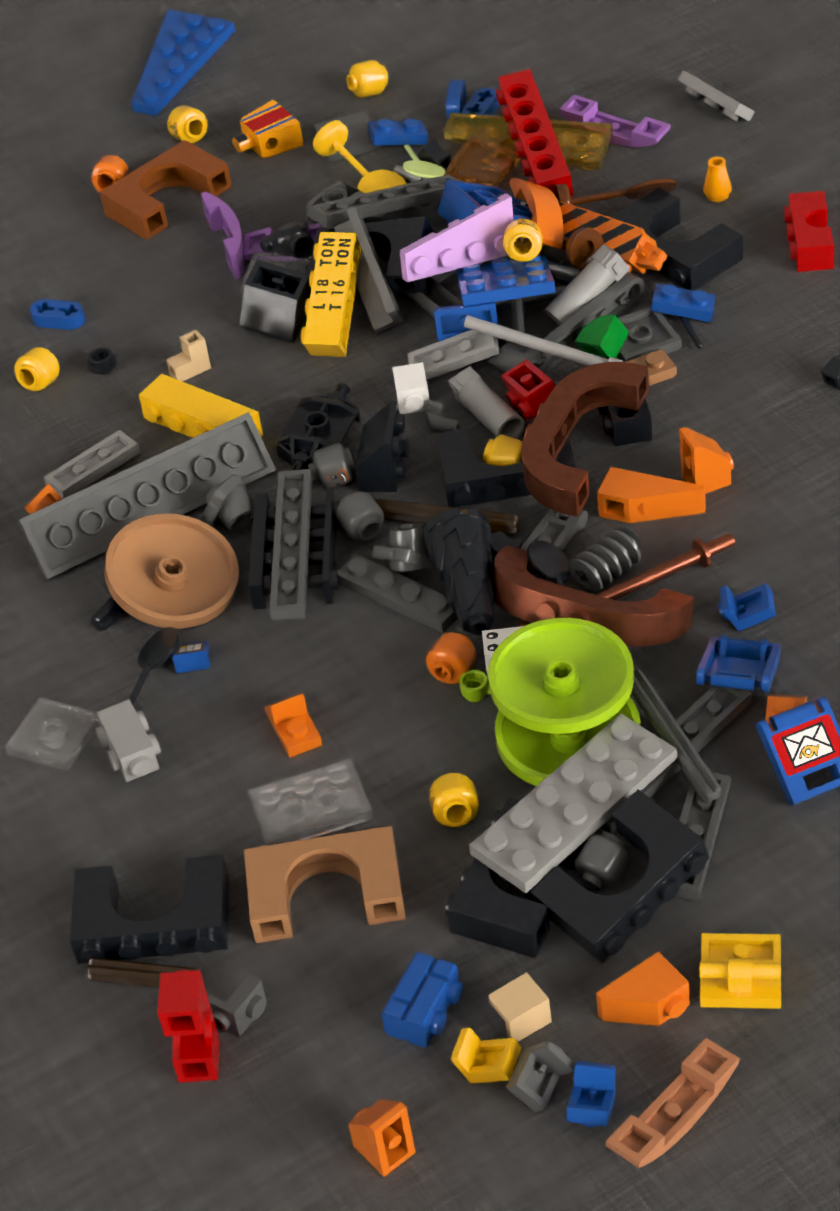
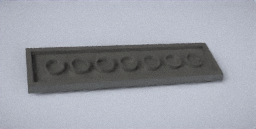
(164, 484)

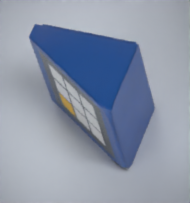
(191, 657)

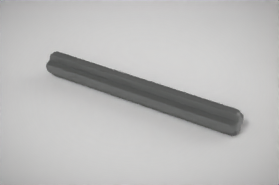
(672, 733)

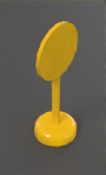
(332, 139)

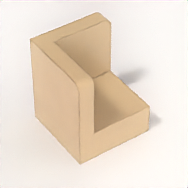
(521, 1006)

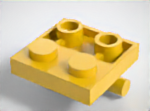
(740, 970)

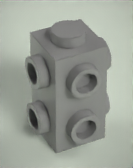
(128, 741)

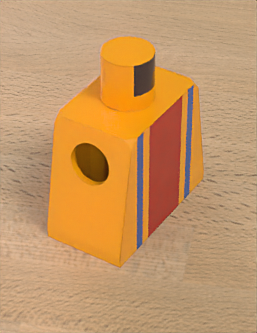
(268, 131)

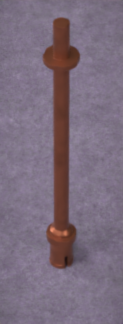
(700, 553)

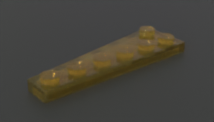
(580, 142)

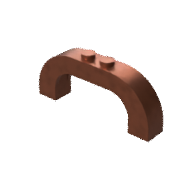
(594, 386)
(636, 623)

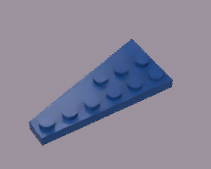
(178, 53)

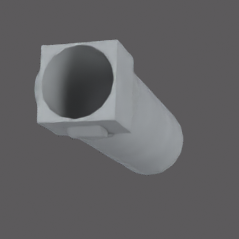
(588, 284)
(485, 404)

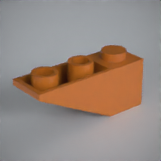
(646, 497)

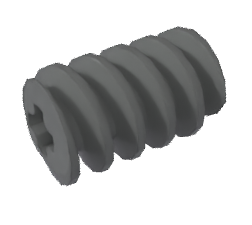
(606, 558)

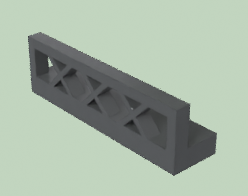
(371, 278)

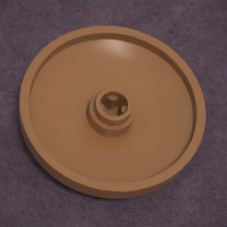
(171, 571)

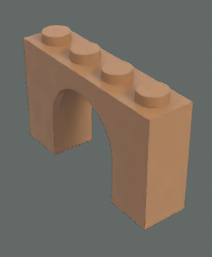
(280, 868)

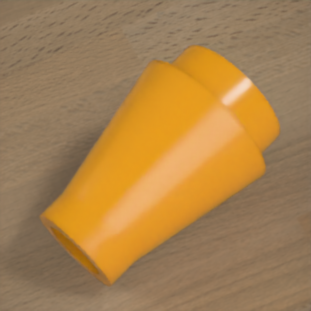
(717, 182)

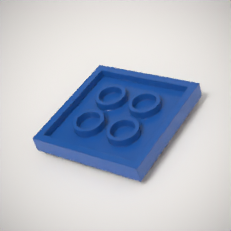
(504, 280)

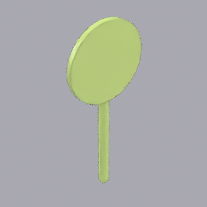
(421, 168)

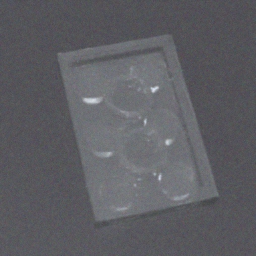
(310, 804)

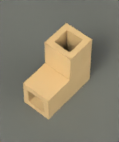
(193, 358)

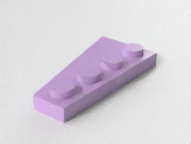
(461, 244)

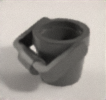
(229, 504)
(406, 548)

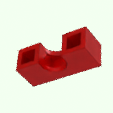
(807, 231)
(188, 1018)

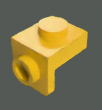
(485, 1059)

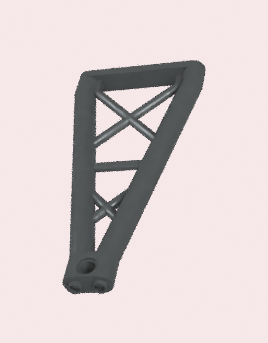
(613, 300)

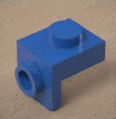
(748, 607)
(592, 1094)

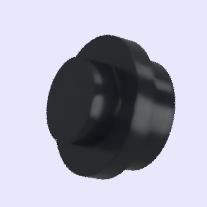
(101, 361)

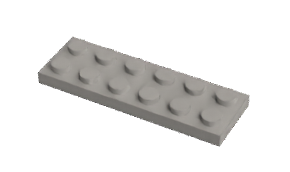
(572, 802)

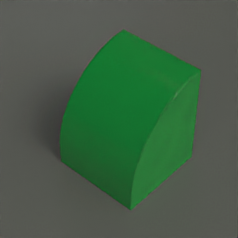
(603, 336)

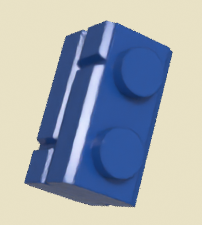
(422, 999)

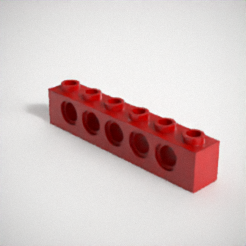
(532, 130)

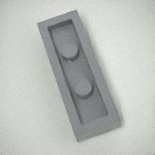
(715, 97)
(454, 352)
(92, 464)

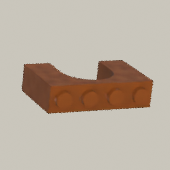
(183, 165)

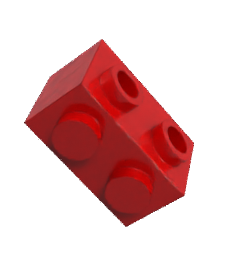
(527, 388)

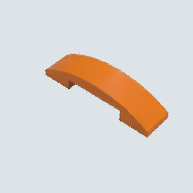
(544, 209)

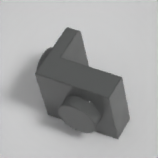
(241, 1008)
(538, 1074)

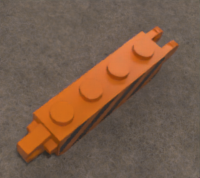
(629, 241)

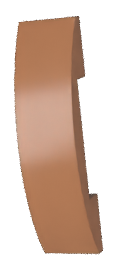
(677, 1107)

